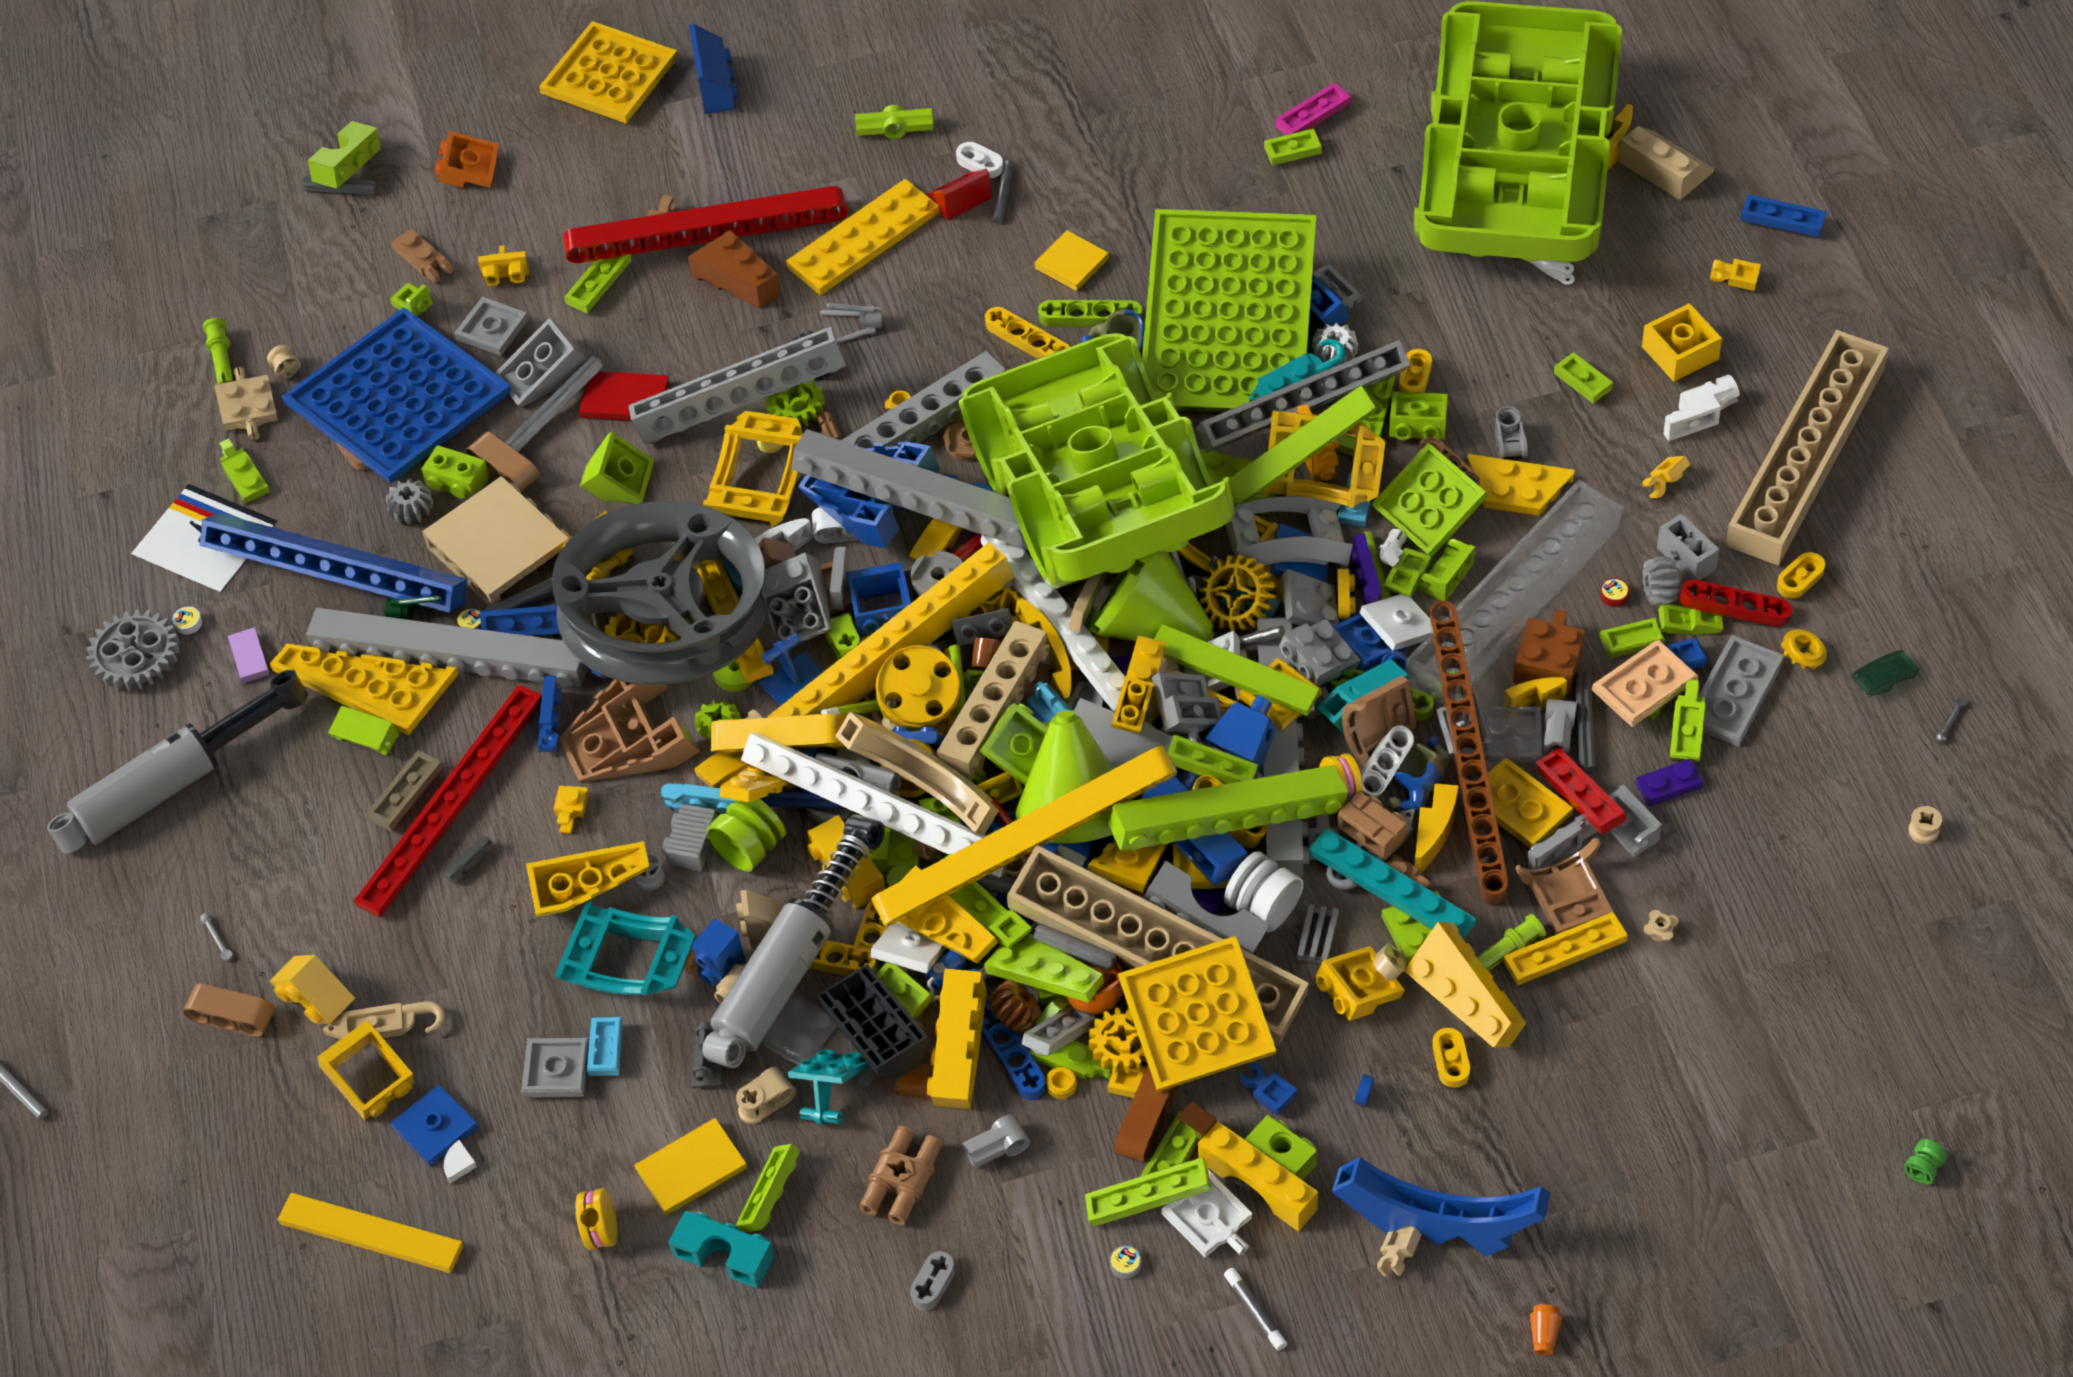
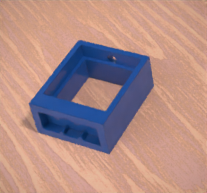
(863, 585)

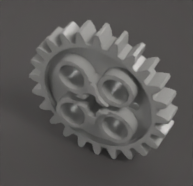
(133, 650)

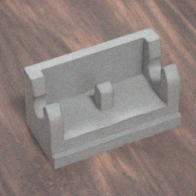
(1641, 827)

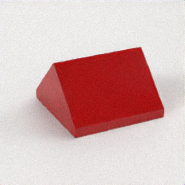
(962, 193)

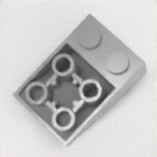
(796, 598)

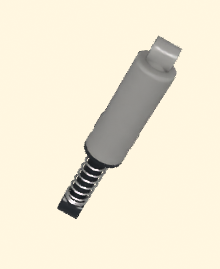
(786, 952)

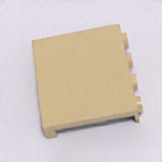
(494, 539)

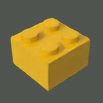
(1681, 342)

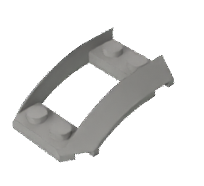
(1324, 546)

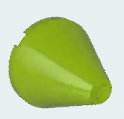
(1146, 598)
(1064, 763)

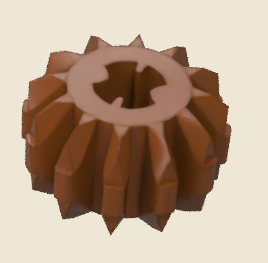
(1014, 1006)

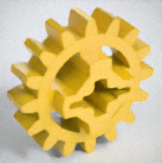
(1108, 1043)

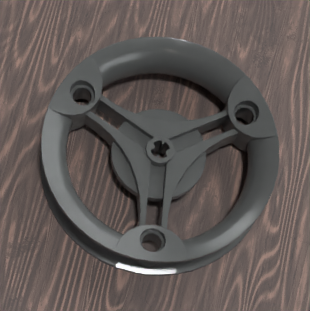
(658, 592)

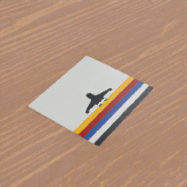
(176, 538)

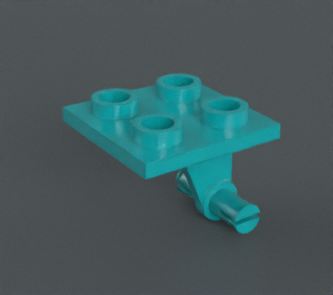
(824, 1070)

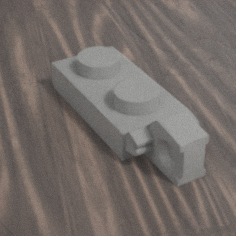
(1561, 844)

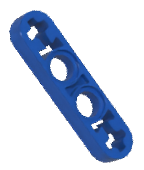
(1012, 1048)

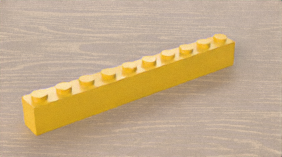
(916, 624)

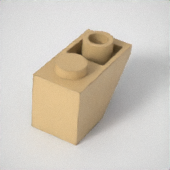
(756, 915)

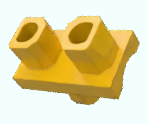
(504, 265)

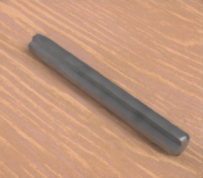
(554, 404)

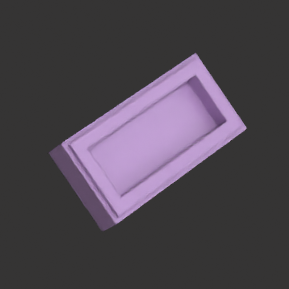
(248, 655)

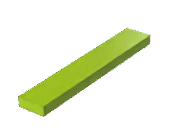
(1301, 445)
(1237, 670)

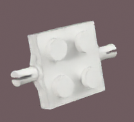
(1210, 1218)

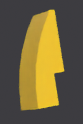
(1435, 824)

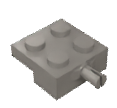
(1186, 704)

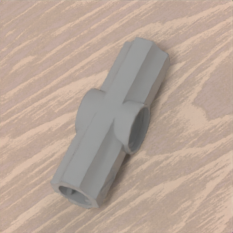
(877, 776)

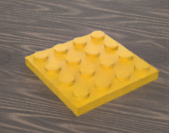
(609, 72)
(1196, 1013)

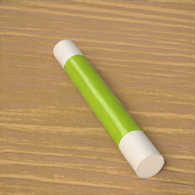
(858, 708)

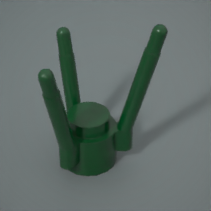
(404, 607)

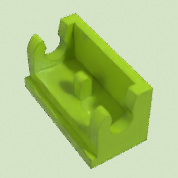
(1448, 570)
(364, 730)

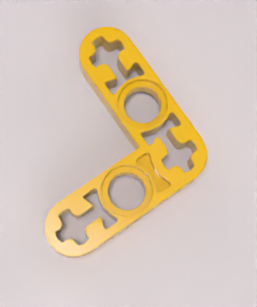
(859, 951)

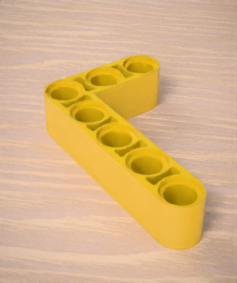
(792, 731)

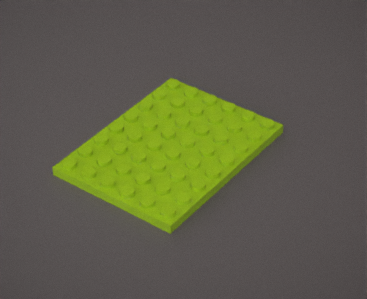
(1225, 303)

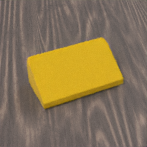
(1002, 787)

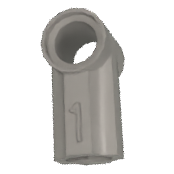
(1558, 722)
(1003, 1138)

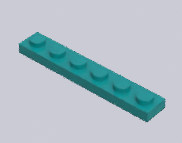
(1388, 883)

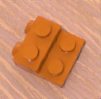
(466, 160)

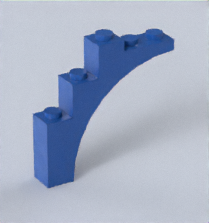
(1438, 1216)

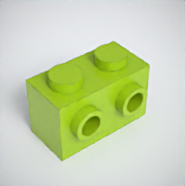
(455, 472)

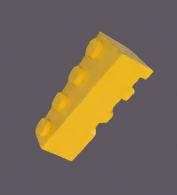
(1459, 981)
(958, 1039)

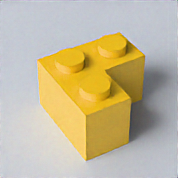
(314, 986)

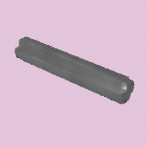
(1075, 947)

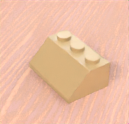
(1662, 162)

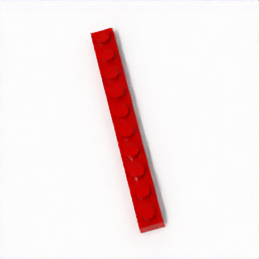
(448, 801)

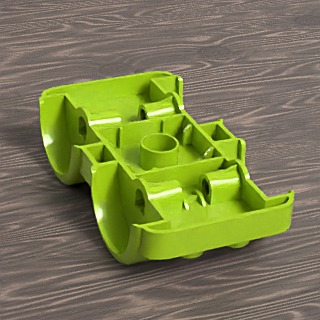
(1519, 132)
(1092, 460)

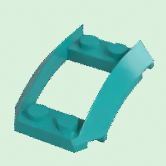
(591, 932)

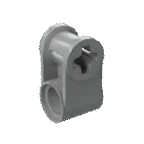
(1510, 433)

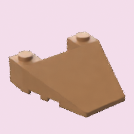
(621, 737)

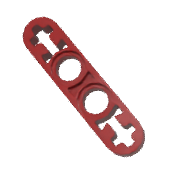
(1735, 606)

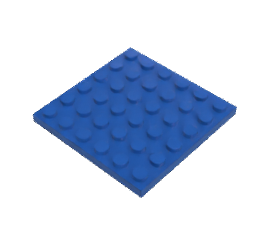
(397, 394)

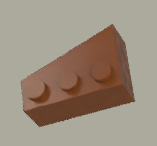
(736, 268)

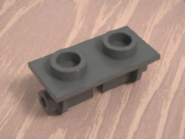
(984, 625)
(704, 1072)

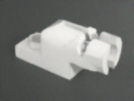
(1701, 407)

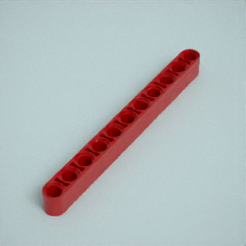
(704, 224)

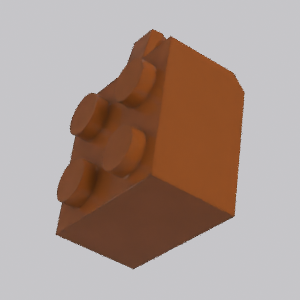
(1549, 650)

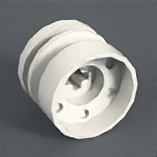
(1263, 890)

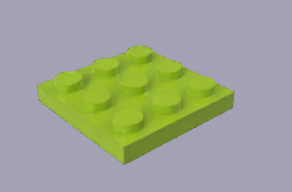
(1430, 499)

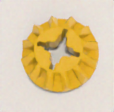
(1798, 639)

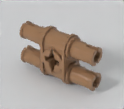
(901, 1175)

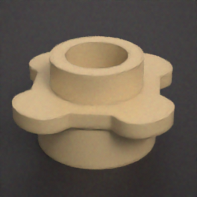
(1657, 932)

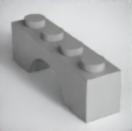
(1173, 893)

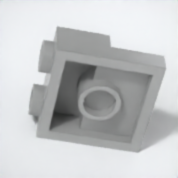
(1318, 652)

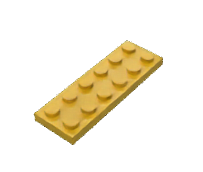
(862, 237)

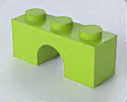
(335, 166)

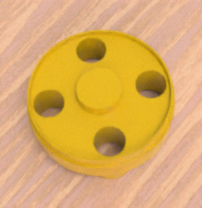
(917, 687)

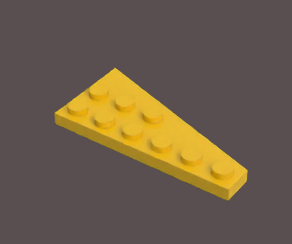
(369, 683)

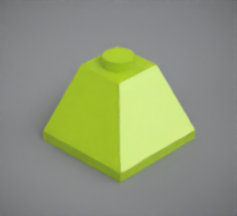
(617, 471)

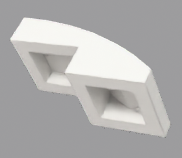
(795, 532)

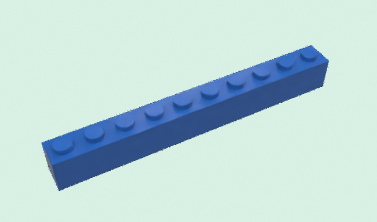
(332, 561)

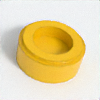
(1061, 1083)

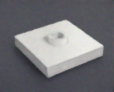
(1397, 621)
(907, 949)

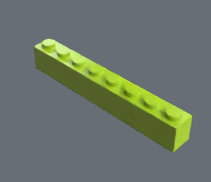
(1227, 808)

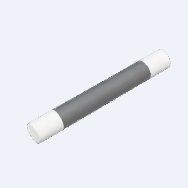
(1255, 1309)

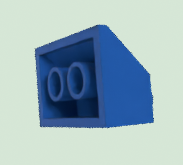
(712, 70)

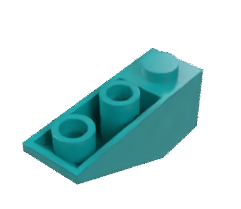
(1356, 688)

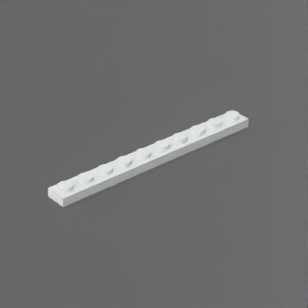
(1080, 646)
(859, 796)

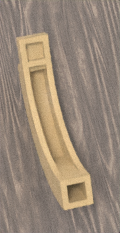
(919, 767)

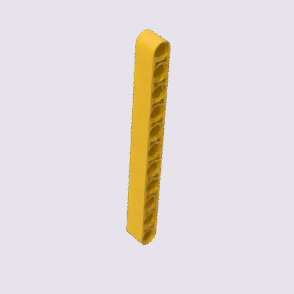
(1023, 835)

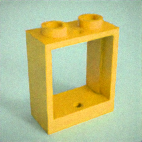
(348, 1047)

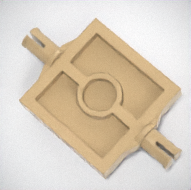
(246, 403)

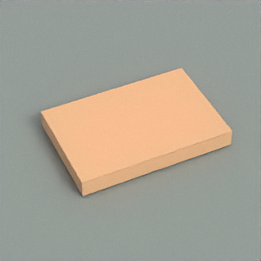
(1644, 683)

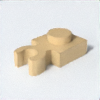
(1396, 1247)

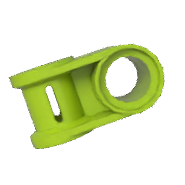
(842, 635)

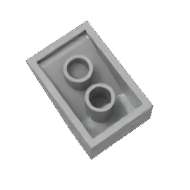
(542, 363)

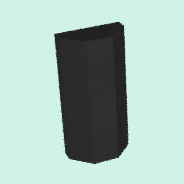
(875, 1023)

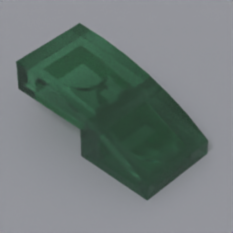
(1883, 672)

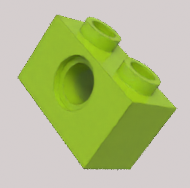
(1275, 1134)

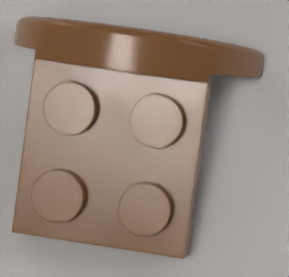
(1375, 714)
(1568, 890)

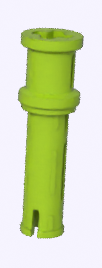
(218, 345)
(1513, 940)

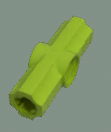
(894, 122)

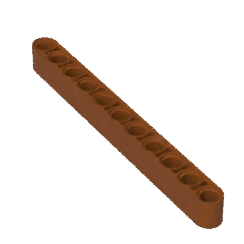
(1468, 763)

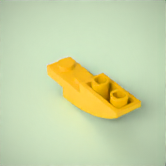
(1138, 685)

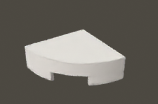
(458, 1162)

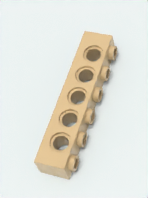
(1014, 659)

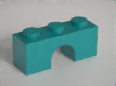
(700, 1236)

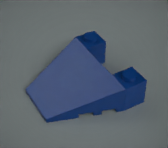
(861, 514)

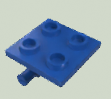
(792, 674)

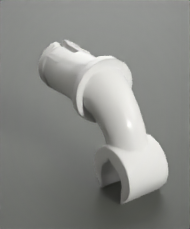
(1391, 550)

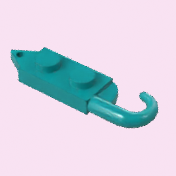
(1297, 370)

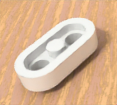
(980, 158)

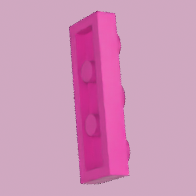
(1313, 110)

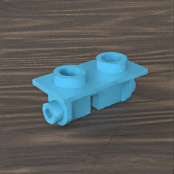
(1047, 701)

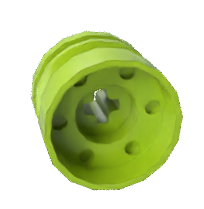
(745, 833)

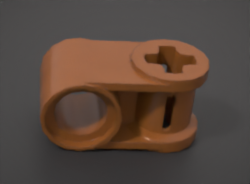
(983, 652)

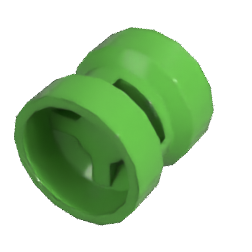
(1924, 1164)

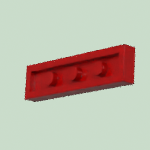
(1581, 791)

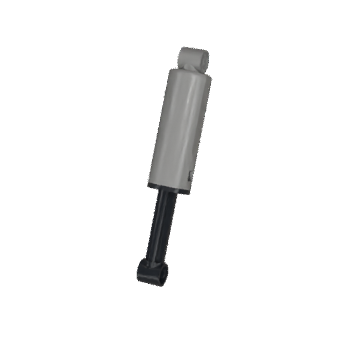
(164, 770)

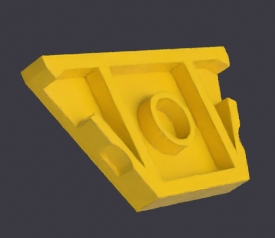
(1518, 484)

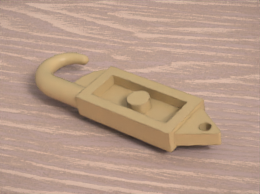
(386, 1019)

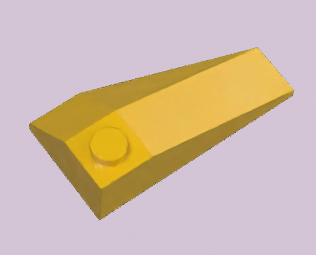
(576, 878)

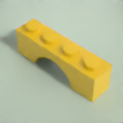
(1282, 1190)

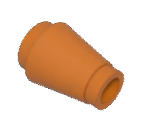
(1545, 1328)

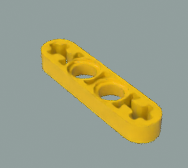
(1025, 340)

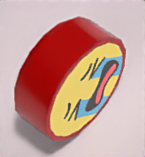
(1614, 592)

